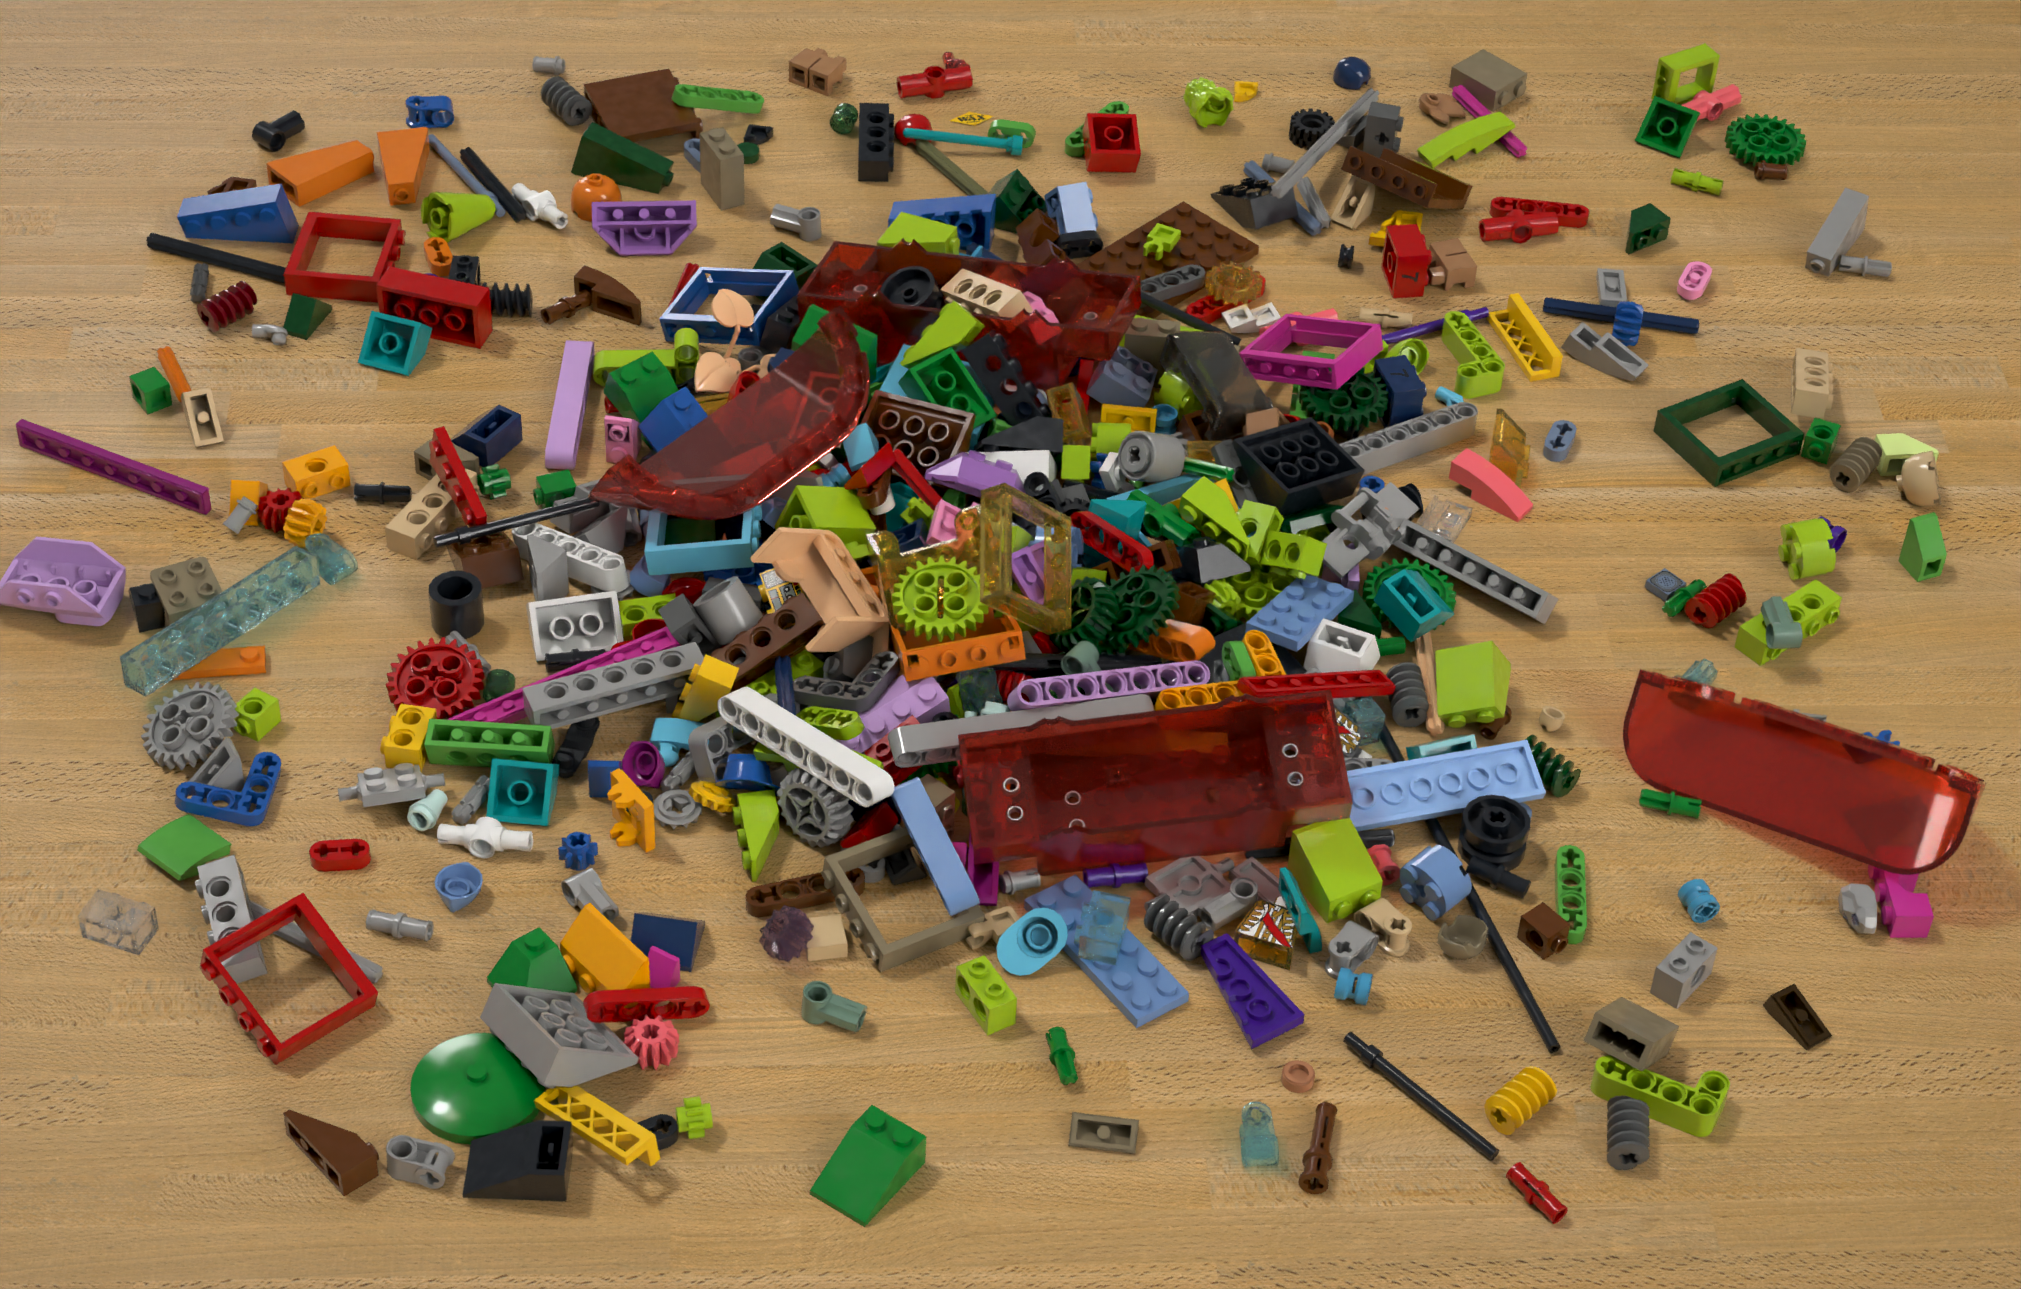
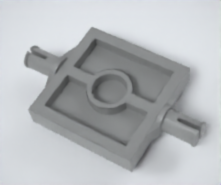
(391, 785)
(1190, 882)

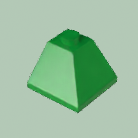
(1667, 127)
(533, 963)

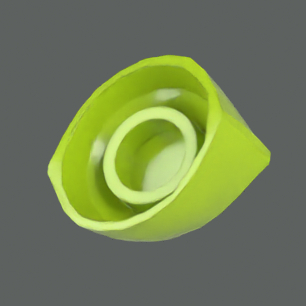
(1414, 350)

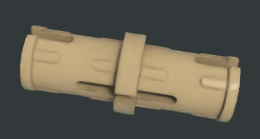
(1386, 318)

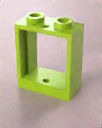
(1671, 67)

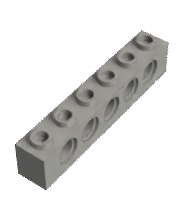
(1476, 572)
(611, 687)

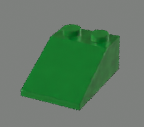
(949, 384)
(639, 387)
(870, 1165)

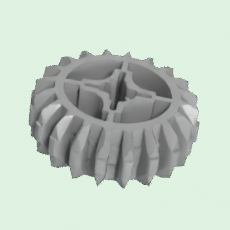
(814, 808)

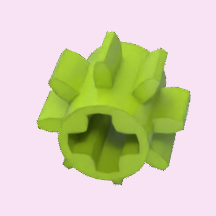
(694, 1117)

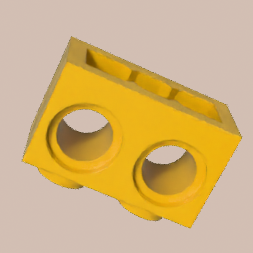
(407, 736)

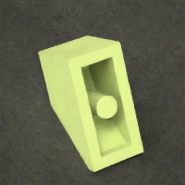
(1896, 450)

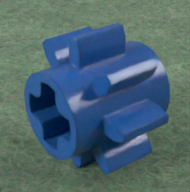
(578, 851)

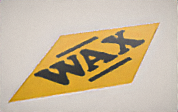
(971, 118)

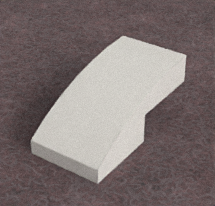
(1248, 321)

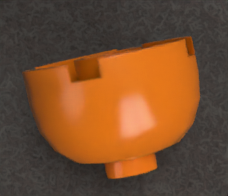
(593, 189)

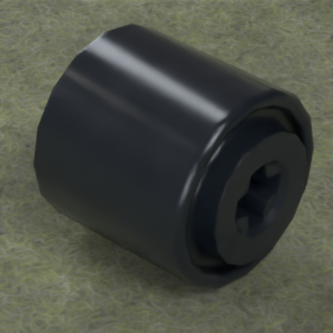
(456, 604)

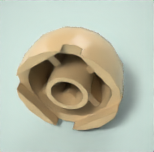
(1920, 480)

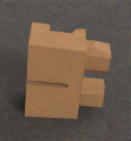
(816, 70)
(1451, 265)

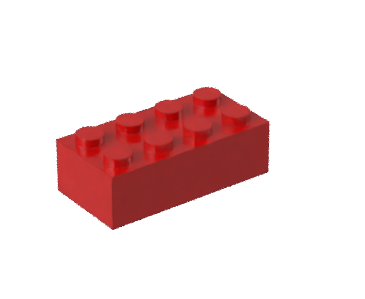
(452, 308)

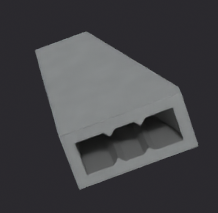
(1838, 232)

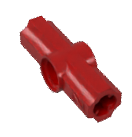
(934, 82)
(1518, 226)

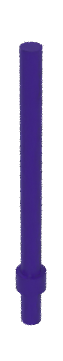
(1431, 326)

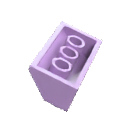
(899, 701)

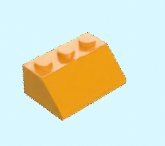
(603, 955)

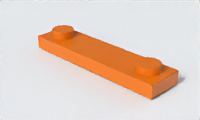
(229, 663)

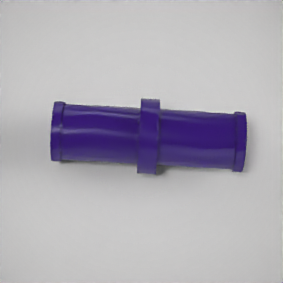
(1115, 875)

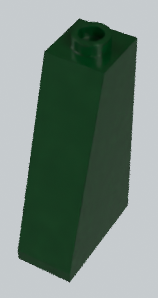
(621, 160)

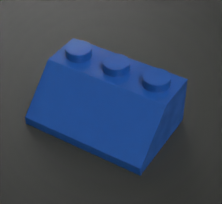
(671, 419)

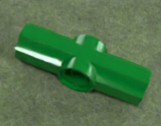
(1165, 520)

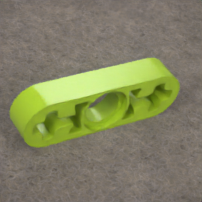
(833, 722)

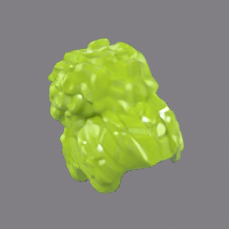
(1208, 102)

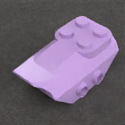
(65, 579)

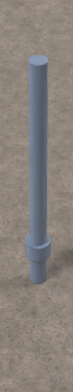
(466, 176)

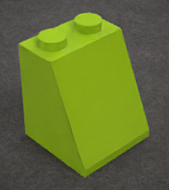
(930, 234)
(827, 509)
(1471, 683)
(1333, 868)

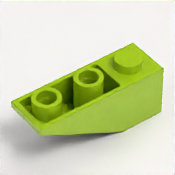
(952, 329)
(1213, 513)
(759, 828)

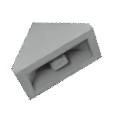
(222, 768)

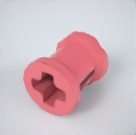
(1384, 863)

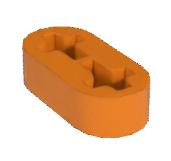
(435, 258)

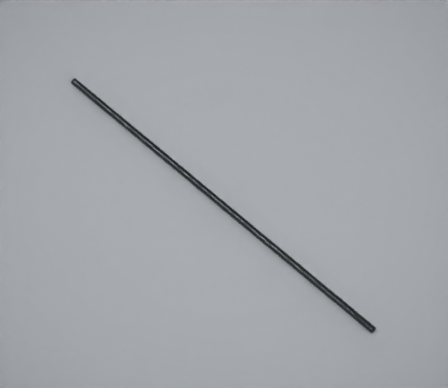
(1481, 913)

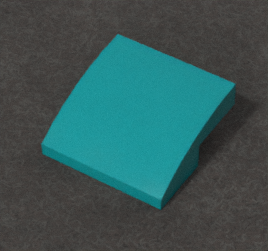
(1299, 911)

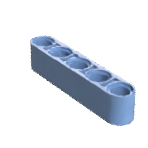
(934, 846)

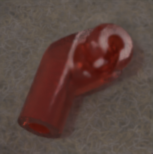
(950, 61)

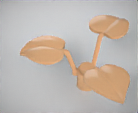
(719, 373)

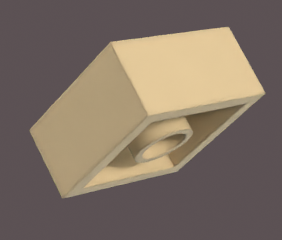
(828, 938)

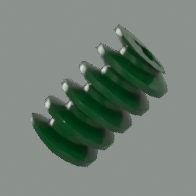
(1553, 771)

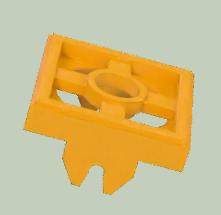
(628, 829)

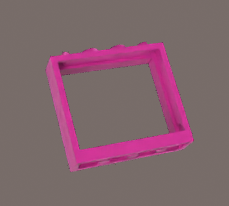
(1268, 364)

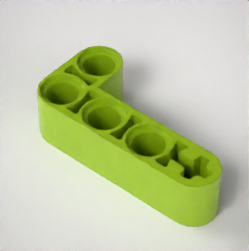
(679, 361)
(1480, 366)
(1668, 1100)

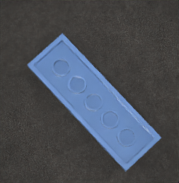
(1137, 981)

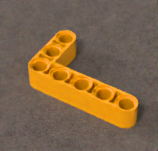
(1263, 659)

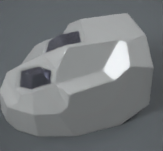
(1859, 907)

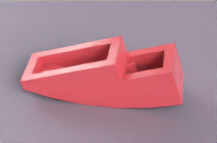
(1489, 485)

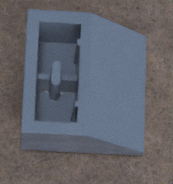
(1122, 380)

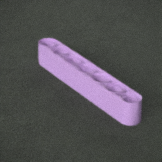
(569, 405)
(1095, 689)

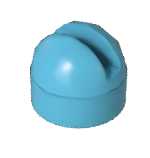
(669, 753)

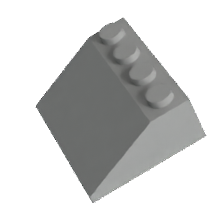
(554, 1035)

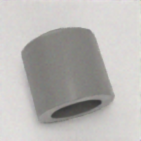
(1150, 457)
(727, 610)

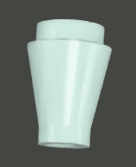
(426, 811)

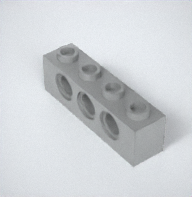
(227, 911)

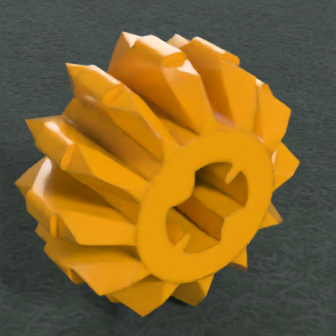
(303, 520)

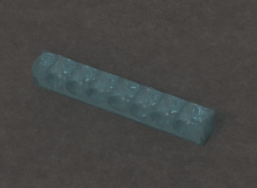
(219, 621)

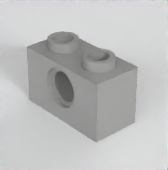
(1683, 970)

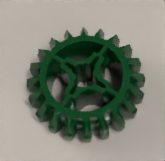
(1091, 614)

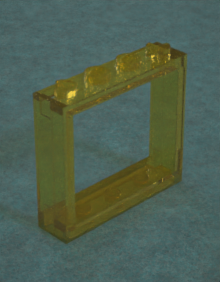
(997, 559)

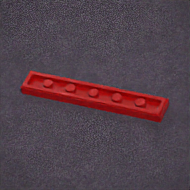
(1342, 684)

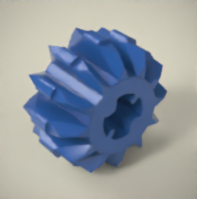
(1627, 323)

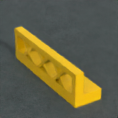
(1534, 339)
(599, 1117)

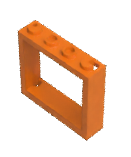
(992, 643)

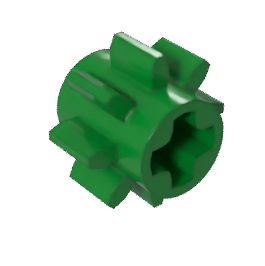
(494, 481)

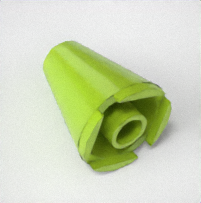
(455, 213)

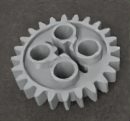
(189, 725)

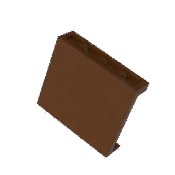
(641, 106)
(1408, 178)

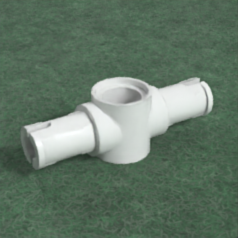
(539, 205)
(485, 837)

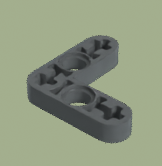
(853, 696)

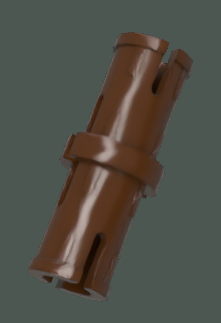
(566, 307)

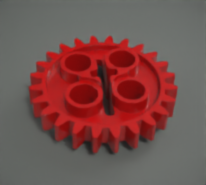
(436, 679)

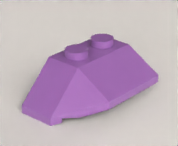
(644, 226)
(973, 473)

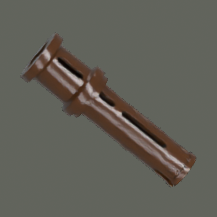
(1318, 1159)

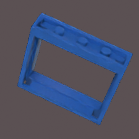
(777, 284)

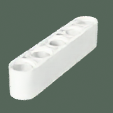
(584, 560)

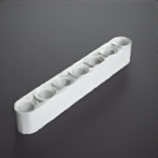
(806, 746)

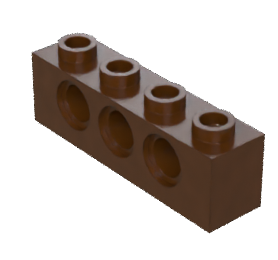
(782, 642)

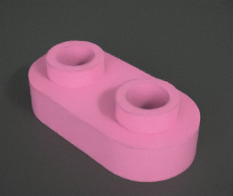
(1694, 280)

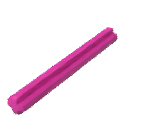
(1477, 109)

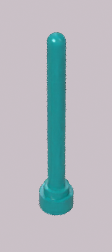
(1011, 144)

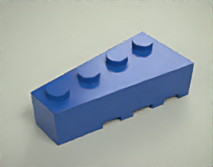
(970, 214)
(240, 215)

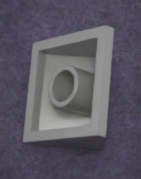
(547, 569)

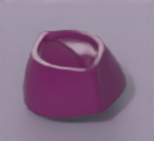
(644, 764)

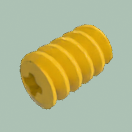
(1519, 1099)

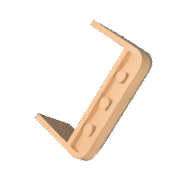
(830, 582)

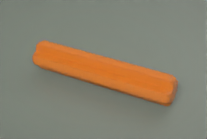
(173, 371)

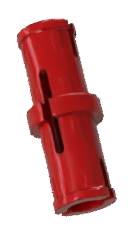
(1523, 1178)

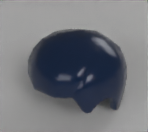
(1351, 73)

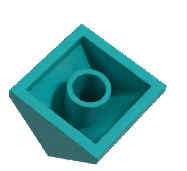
(1123, 514)

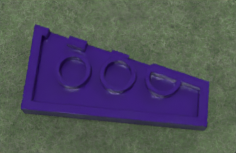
(1251, 995)

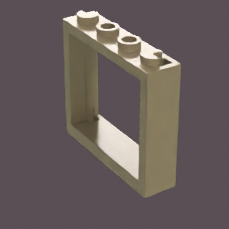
(861, 924)

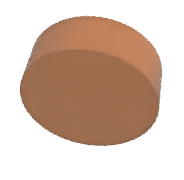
(1298, 1076)

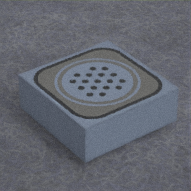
(1664, 584)

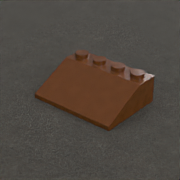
(920, 430)

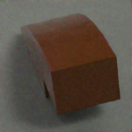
(608, 295)

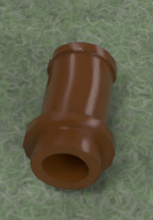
(1769, 170)
(1491, 729)

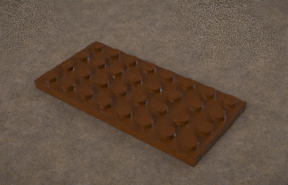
(1201, 243)

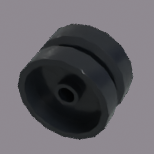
(913, 287)
(1494, 831)

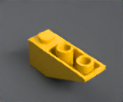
(710, 683)

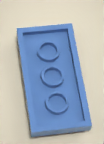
(1298, 611)

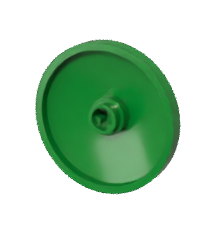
(473, 1089)

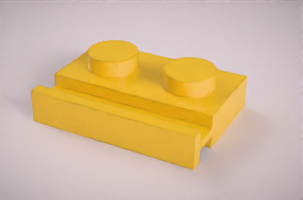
(1140, 418)

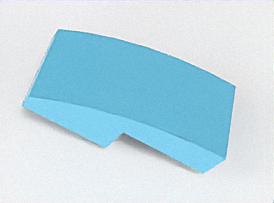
(673, 731)

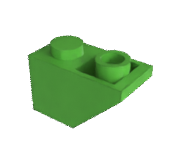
(1923, 548)

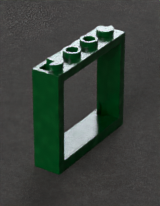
(1719, 470)

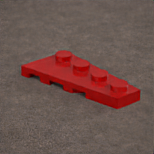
(455, 478)

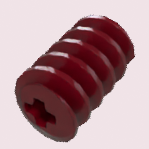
(227, 306)

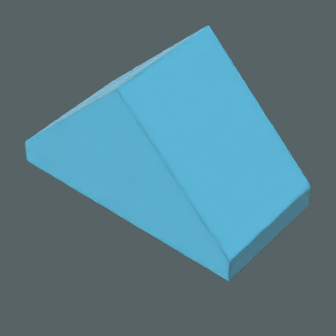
(860, 446)

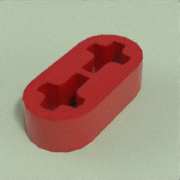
(340, 855)

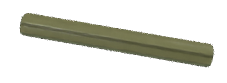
(949, 168)

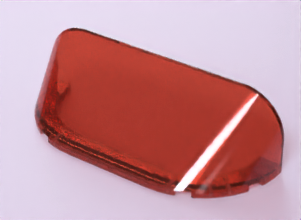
(756, 438)
(1798, 774)

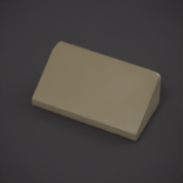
(1103, 1132)

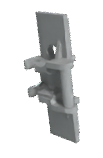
(1371, 536)

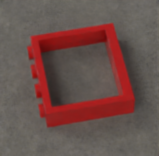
(337, 285)
(328, 946)

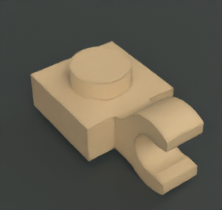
(993, 927)

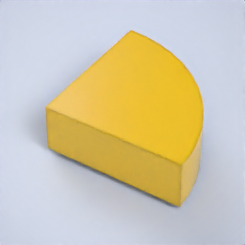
(1244, 90)

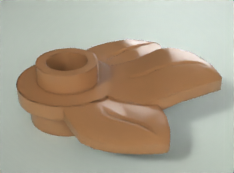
(1440, 106)

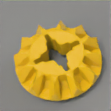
(712, 796)

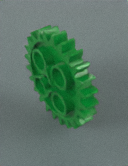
(1765, 140)
(1375, 579)

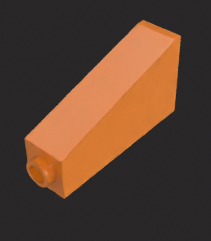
(403, 162)
(321, 170)

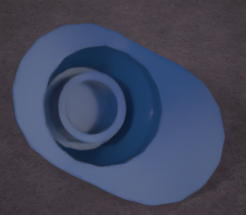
(747, 774)

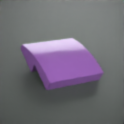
(1029, 571)

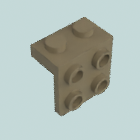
(184, 587)

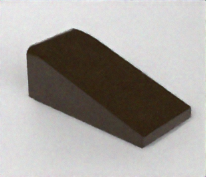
(1797, 1017)

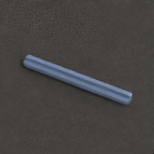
(1304, 218)

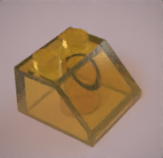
(1509, 448)

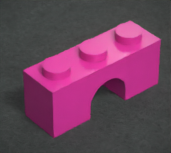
(1902, 911)

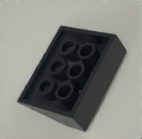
(1297, 466)

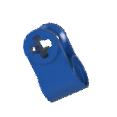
(428, 111)

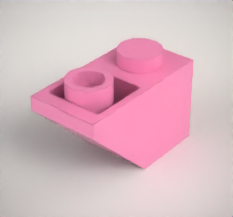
(621, 438)

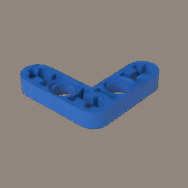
(238, 802)

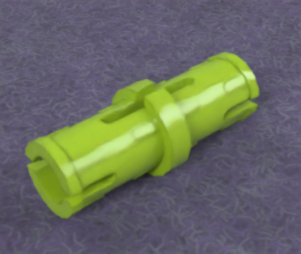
(1697, 181)

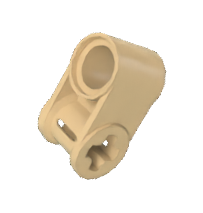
(1388, 924)

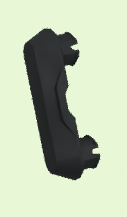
(575, 746)

